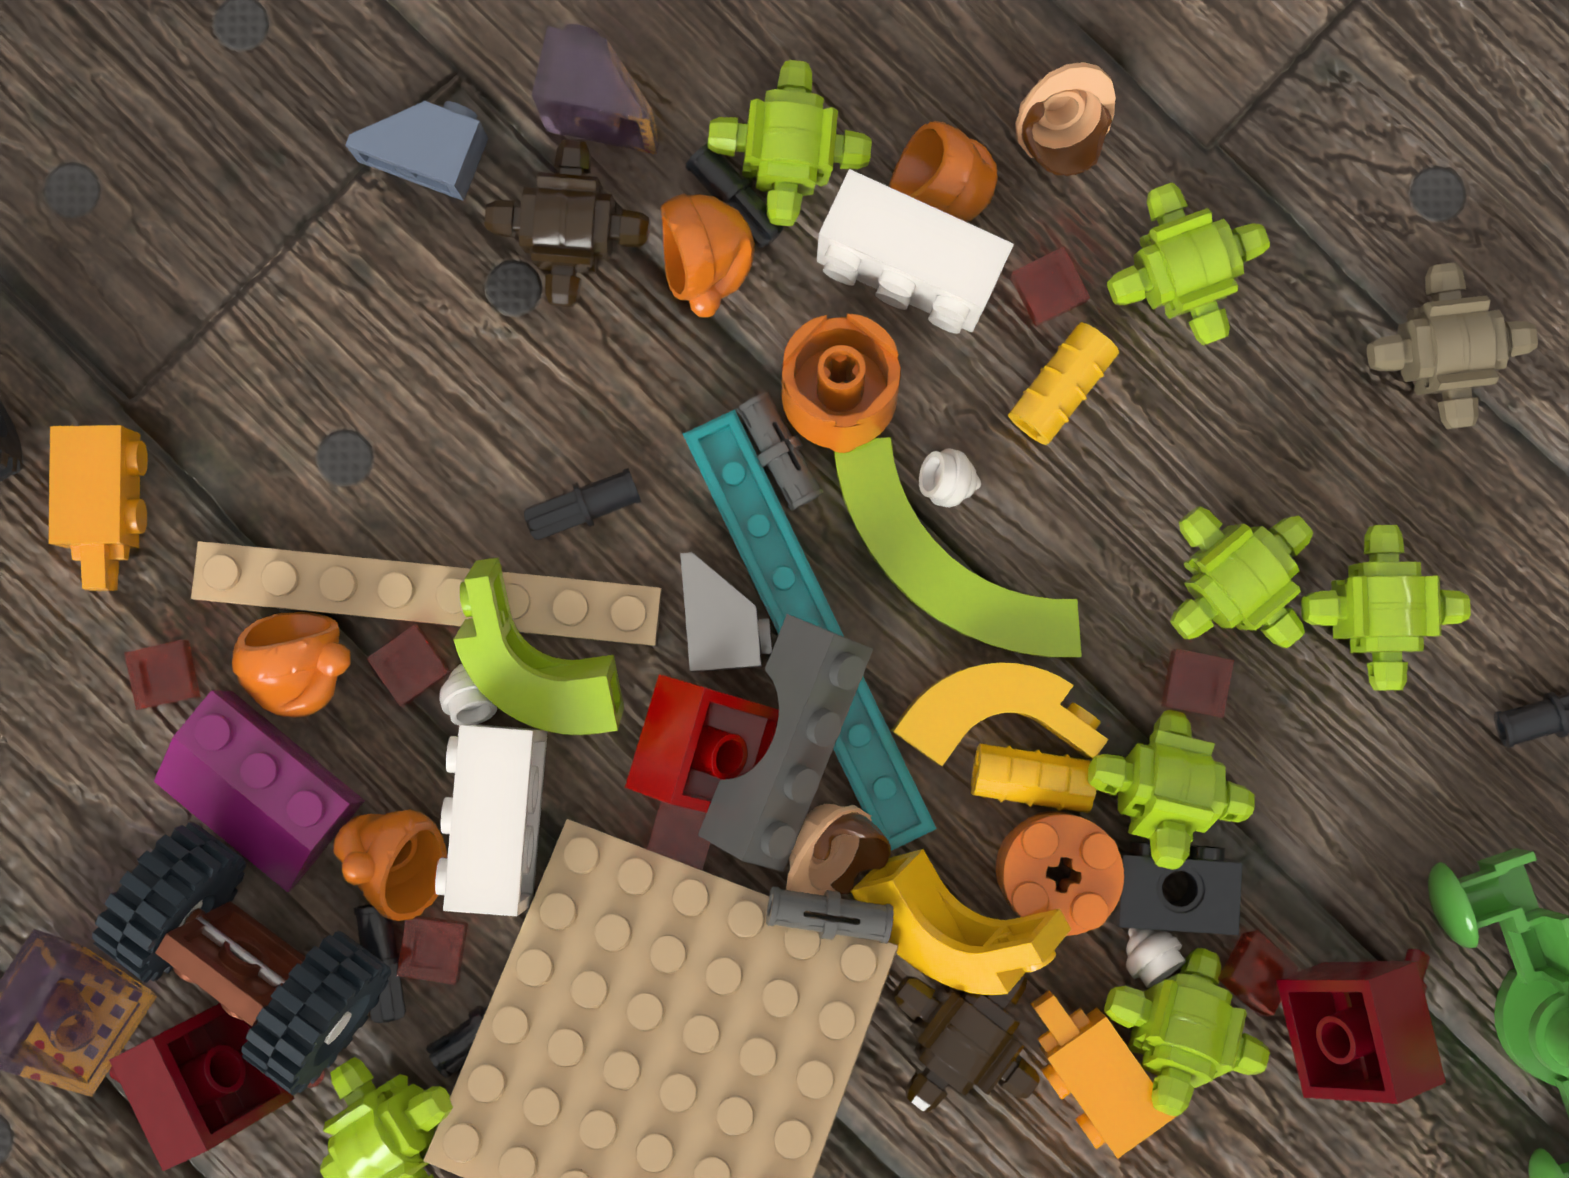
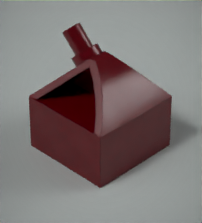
(1362, 1030)
(195, 1086)

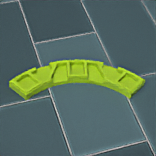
(937, 580)

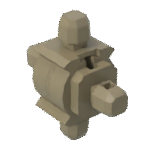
(1452, 345)

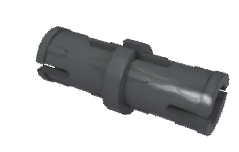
(779, 450)
(869, 922)

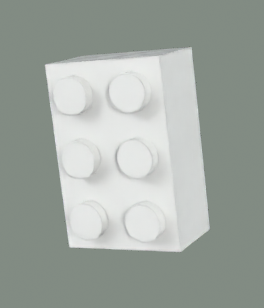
(910, 253)
(492, 819)

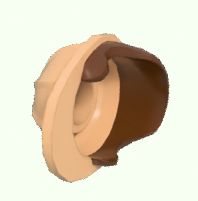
(1067, 118)
(834, 849)

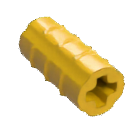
(1063, 383)
(1032, 778)

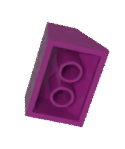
(255, 787)

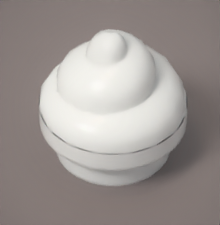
(948, 477)
(464, 700)
(1152, 955)

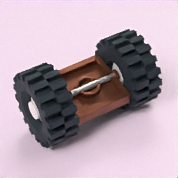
(182, 919)

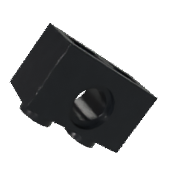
(1207, 906)

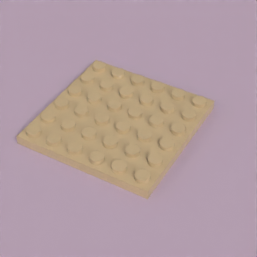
(658, 1029)

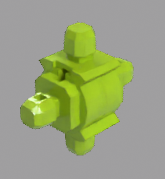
(789, 142)
(1188, 263)
(1242, 577)
(1385, 607)
(1171, 789)
(1186, 1031)
(382, 1128)

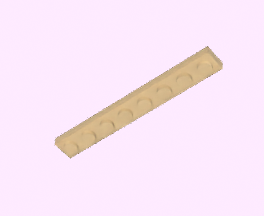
(420, 592)

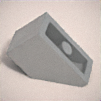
(720, 621)

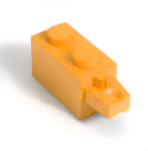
(96, 498)
(1100, 1074)

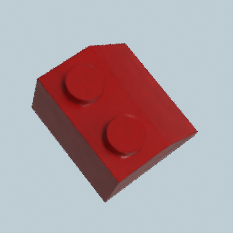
(696, 741)

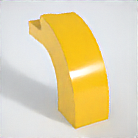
(962, 699)
(953, 941)

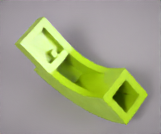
(522, 681)

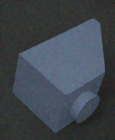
(425, 146)

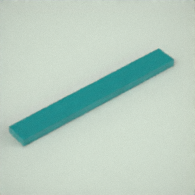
(791, 588)

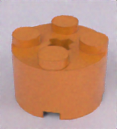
(814, 374)
(1085, 847)

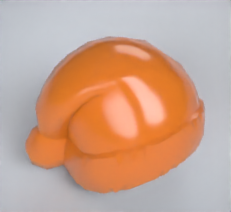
(946, 171)
(705, 250)
(290, 662)
(392, 860)

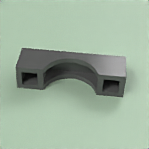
(815, 685)

